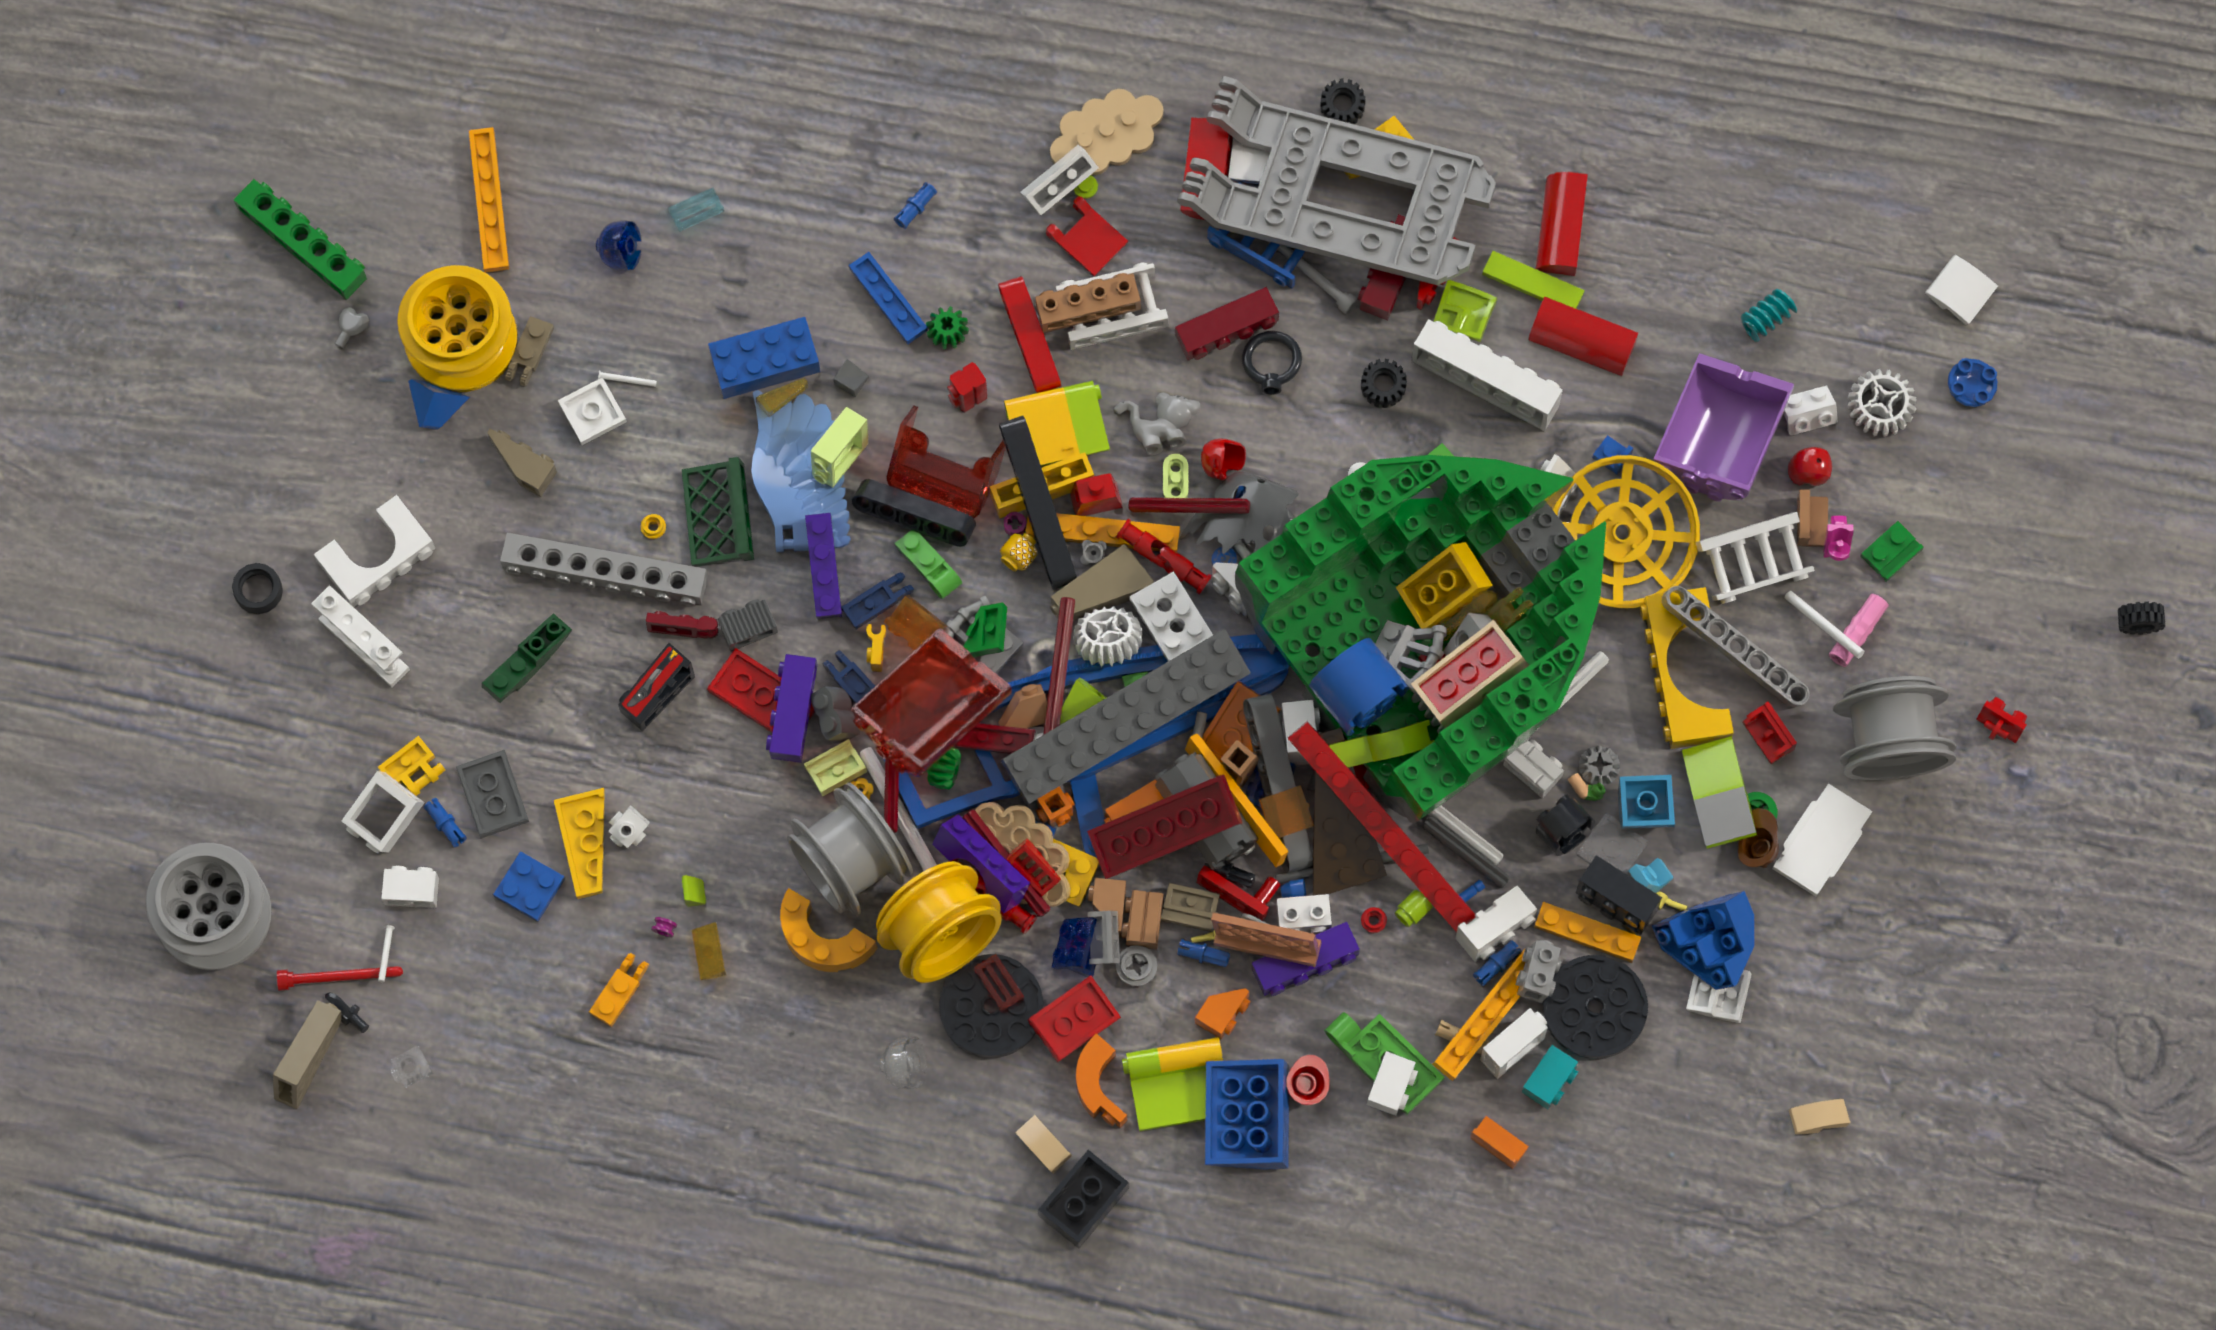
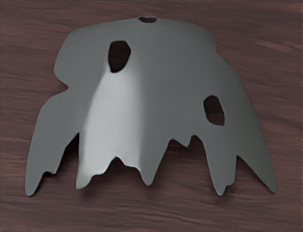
(1267, 508)

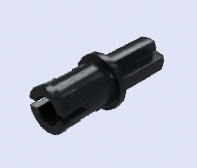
(1235, 875)

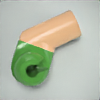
(1584, 791)

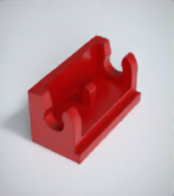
(1769, 733)

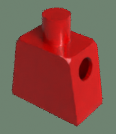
(1095, 495)

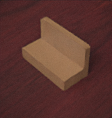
(1813, 519)

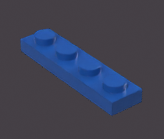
(888, 298)

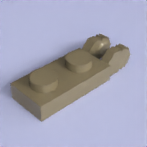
(530, 349)

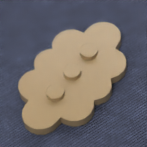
(1110, 128)
(1016, 825)

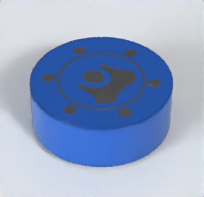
(1218, 557)

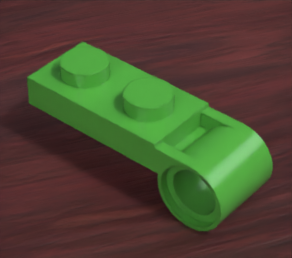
(929, 563)

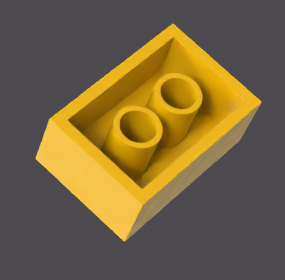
(1443, 585)

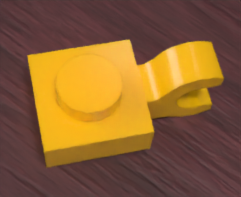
(875, 654)

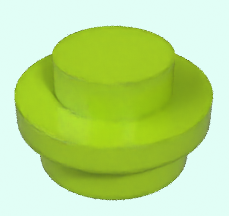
(1087, 188)

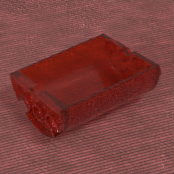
(928, 704)

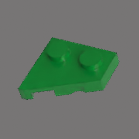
(988, 630)

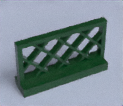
(739, 512)

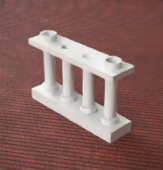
(1129, 323)
(1737, 540)
(360, 636)

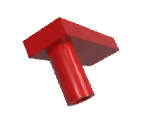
(1237, 897)

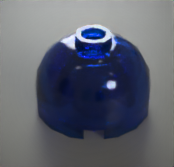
(619, 244)

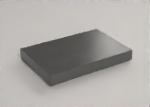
(492, 794)

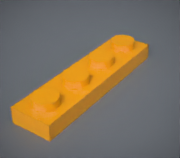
(1587, 932)

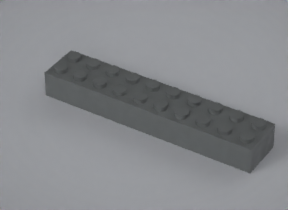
(1125, 716)

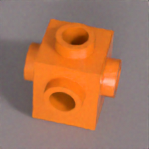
(1055, 799)

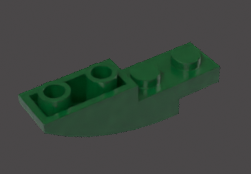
(528, 658)

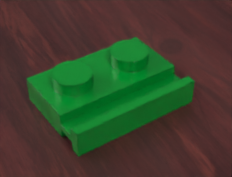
(1891, 551)

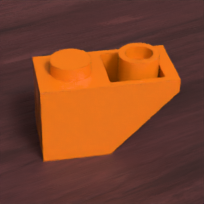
(1220, 1010)

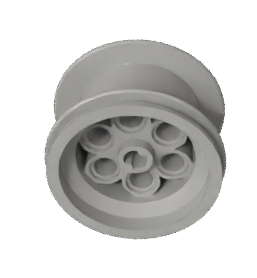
(1894, 729)
(848, 850)
(199, 866)

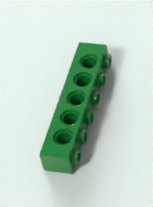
(344, 281)

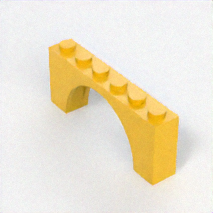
(1685, 721)

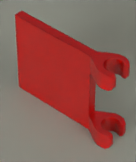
(1090, 240)

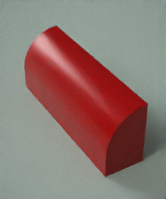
(1207, 143)
(1561, 223)
(1583, 336)

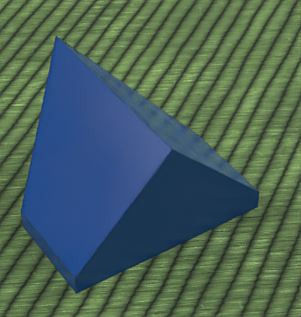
(434, 404)

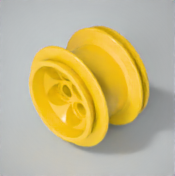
(439, 293)

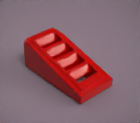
(1020, 865)

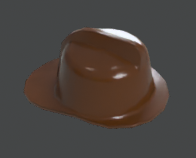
(1763, 847)

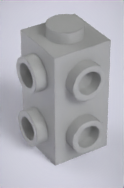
(1540, 965)

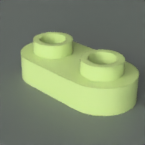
(1175, 480)

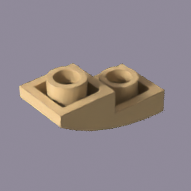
(1819, 1115)
(1043, 1144)

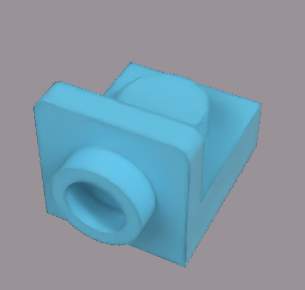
(1653, 876)

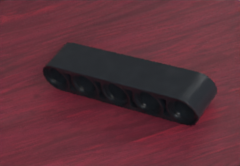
(913, 512)

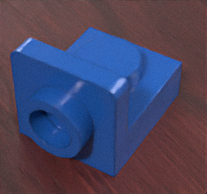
(1610, 448)

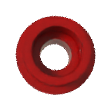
(1373, 912)

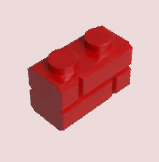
(967, 387)

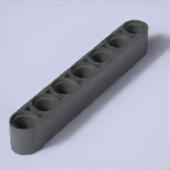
(1275, 770)

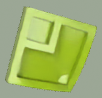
(1465, 309)

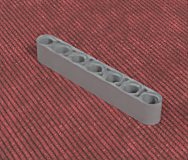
(1748, 649)

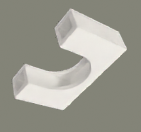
(358, 582)

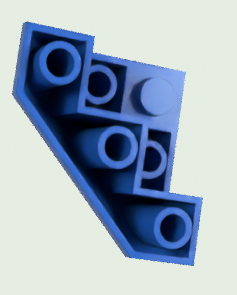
(1711, 939)

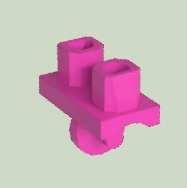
(1838, 538)

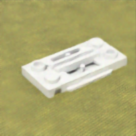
(1822, 840)

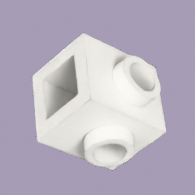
(632, 819)

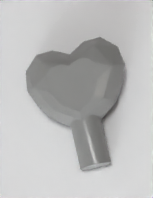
(350, 325)

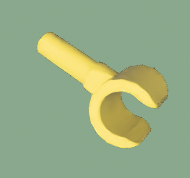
(1665, 900)
(1209, 936)

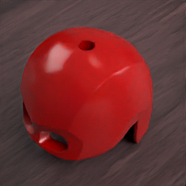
(1221, 456)
(1805, 469)

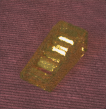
(776, 399)

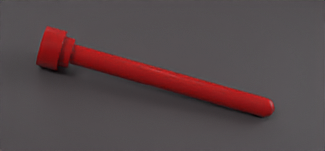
(289, 979)

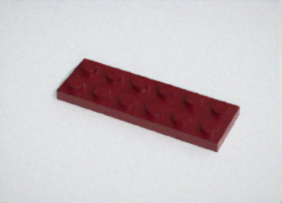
(1165, 826)

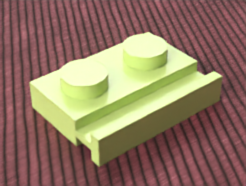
(835, 767)

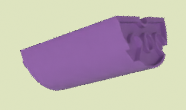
(1722, 428)

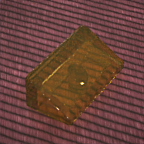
(708, 951)

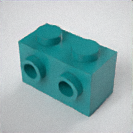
(1550, 1077)

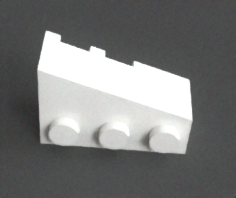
(1496, 924)

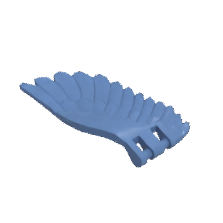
(785, 476)

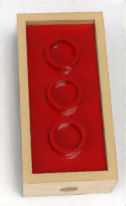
(1469, 674)

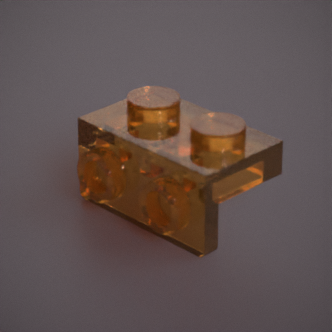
(913, 622)

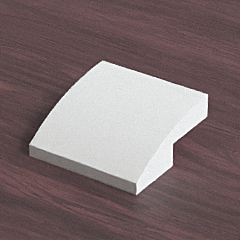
(1247, 163)
(1961, 289)
(1722, 1003)

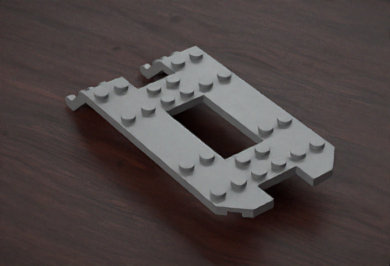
(1297, 148)

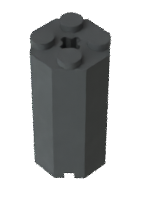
(1225, 845)

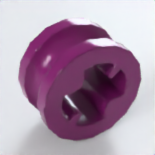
(1021, 520)
(664, 927)

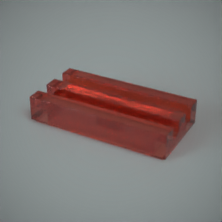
(1010, 1000)

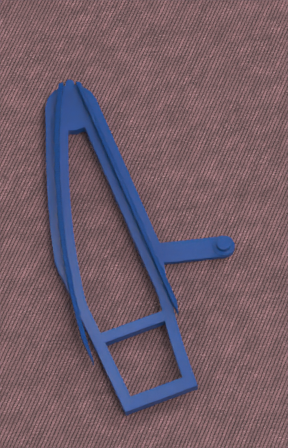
(1266, 676)

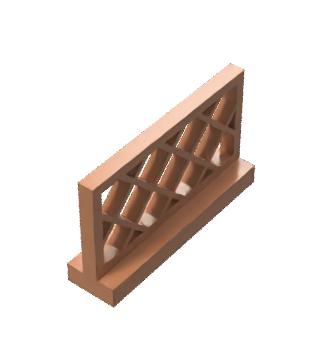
(1266, 939)

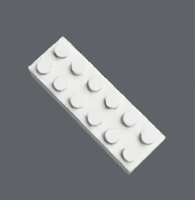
(1487, 374)

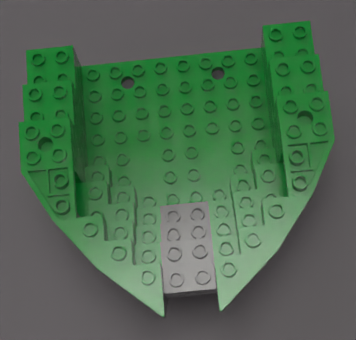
(1337, 580)

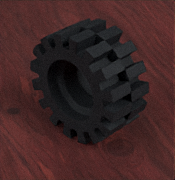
(1347, 89)
(1383, 397)
(2141, 618)

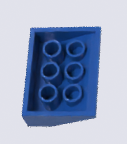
(1247, 1114)

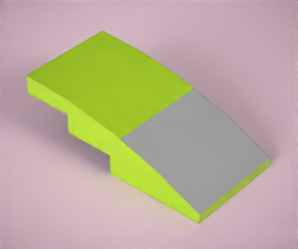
(1719, 792)

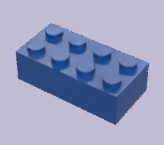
(764, 357)

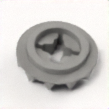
(1591, 774)
(1142, 955)

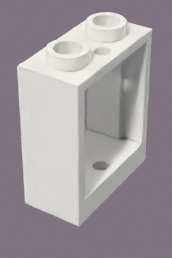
(398, 791)
(1514, 1043)

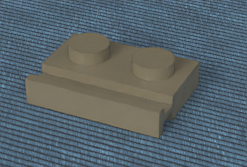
(1189, 907)

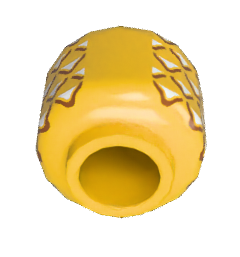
(1018, 552)

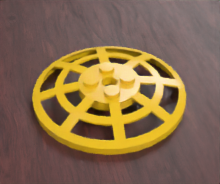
(1638, 525)

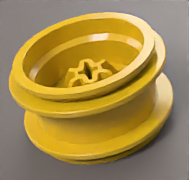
(938, 922)

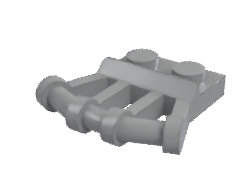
(1398, 640)
(993, 661)

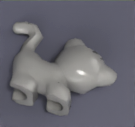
(1172, 414)

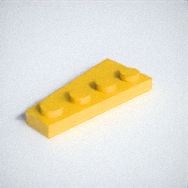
(583, 837)

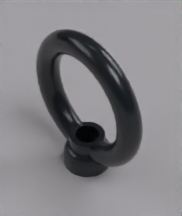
(1271, 382)

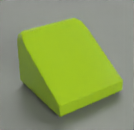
(693, 891)

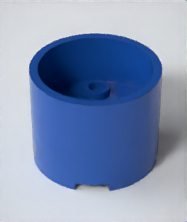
(1358, 686)

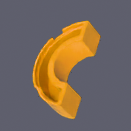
(816, 951)

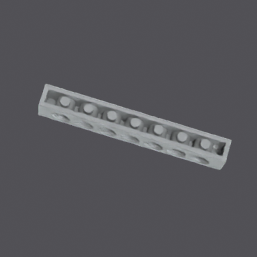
(518, 546)

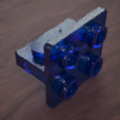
(1074, 946)

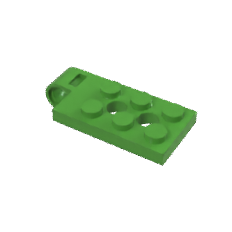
(1371, 1043)

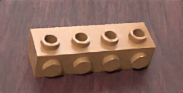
(1087, 302)

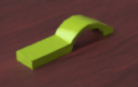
(1383, 745)

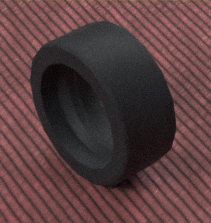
(253, 570)

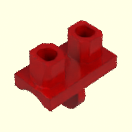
(2001, 722)

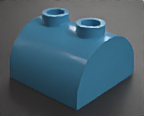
(1646, 801)

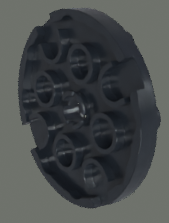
(986, 1032)
(1592, 1033)

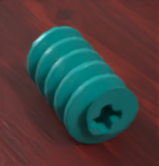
(1766, 313)

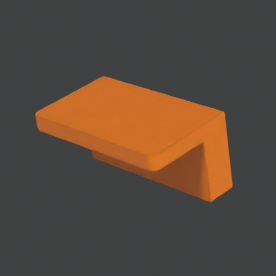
(1499, 1142)

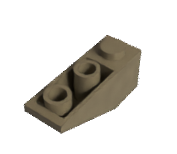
(528, 468)

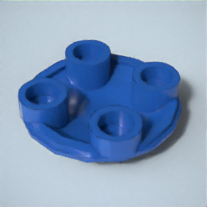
(1972, 382)

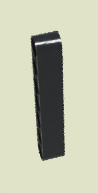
(1038, 502)

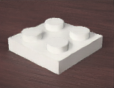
(592, 411)

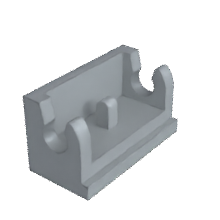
(1105, 940)

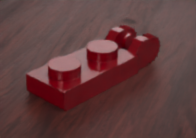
(682, 625)

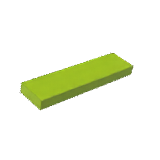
(1531, 280)

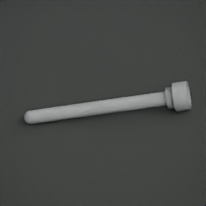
(1345, 301)

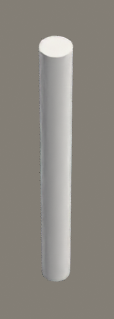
(1824, 624)

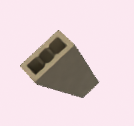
(1104, 584)
(306, 1054)

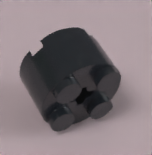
(1564, 825)

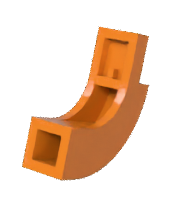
(1090, 1065)

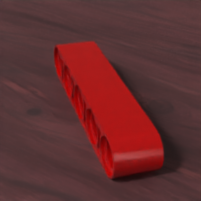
(1029, 335)

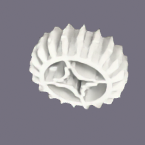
(1865, 412)
(1107, 636)

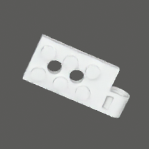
(1159, 622)

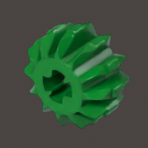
(944, 319)
(945, 770)

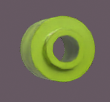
(1413, 908)

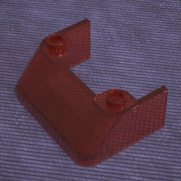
(938, 478)

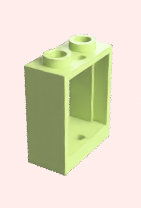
(839, 447)

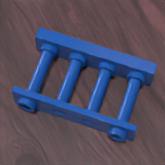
(1280, 275)

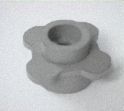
(1088, 547)

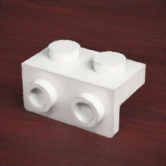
(1810, 410)

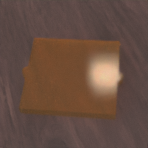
(1286, 811)

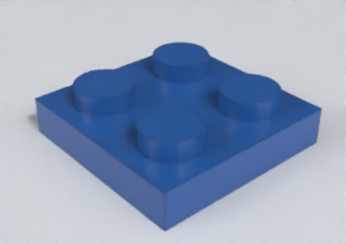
(529, 886)

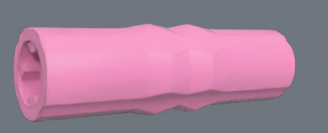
(1860, 628)

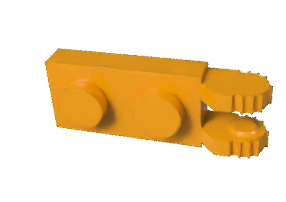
(618, 991)

